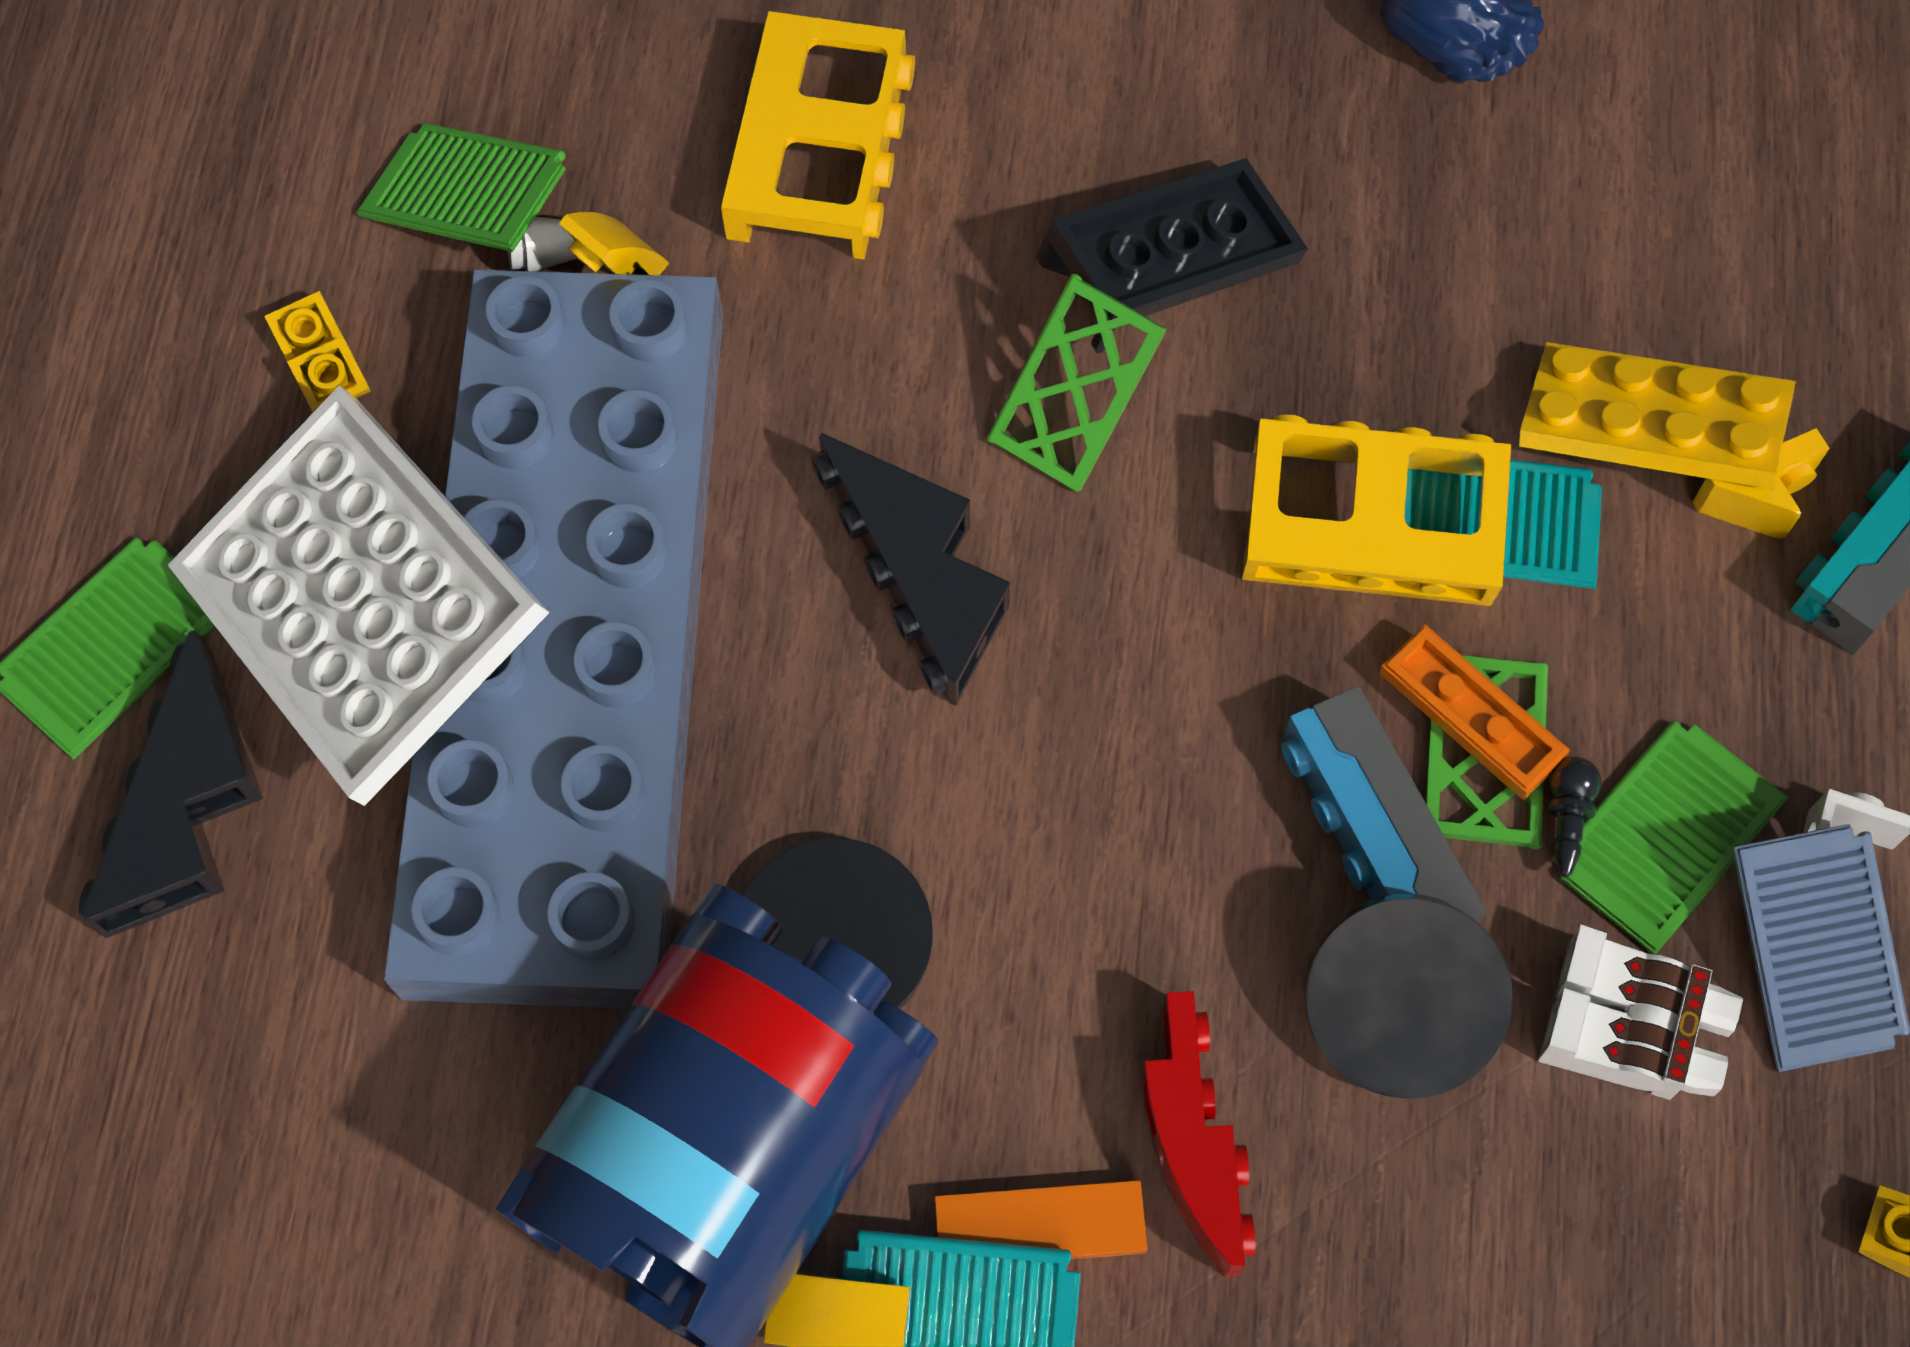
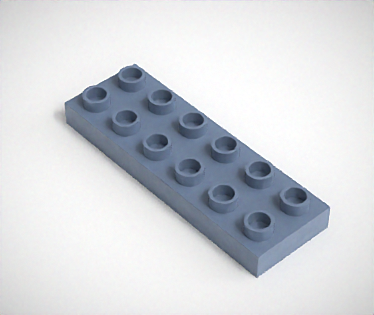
(558, 785)

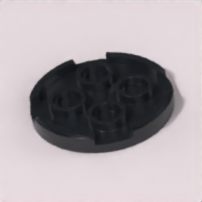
(853, 897)
(1408, 996)

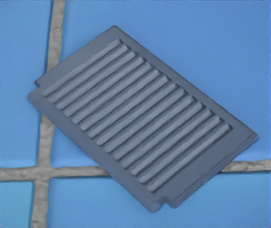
(1821, 946)

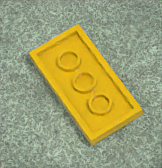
(1658, 414)

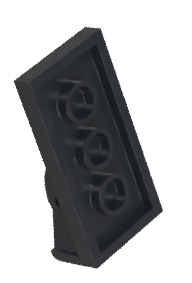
(1175, 240)

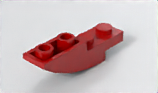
(1196, 1159)

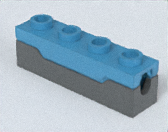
(1373, 804)

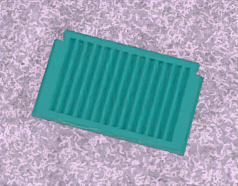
(1548, 523)
(973, 1289)

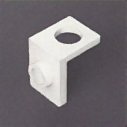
(1862, 813)

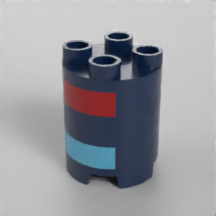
(722, 1122)

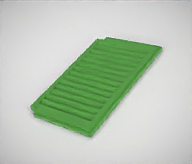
(465, 186)
(102, 647)
(1669, 833)

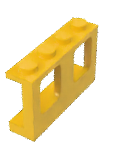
(781, 116)
(1375, 546)

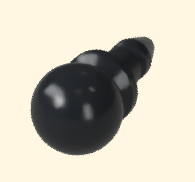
(1574, 788)

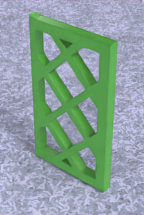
(1125, 378)
(1441, 774)

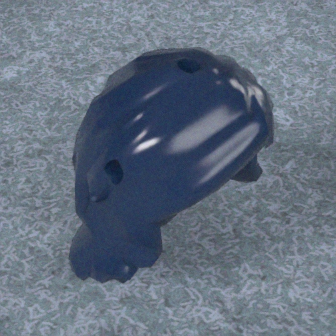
(1466, 36)

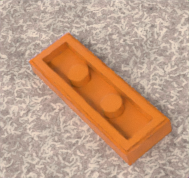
(1474, 712)
(1078, 1218)

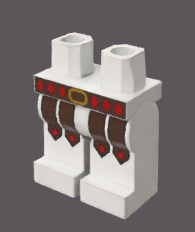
(1637, 1018)

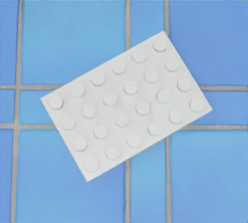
(356, 594)

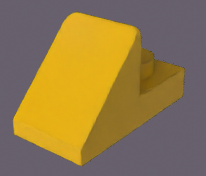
(1761, 508)

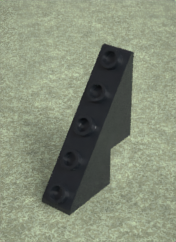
(912, 544)
(186, 775)

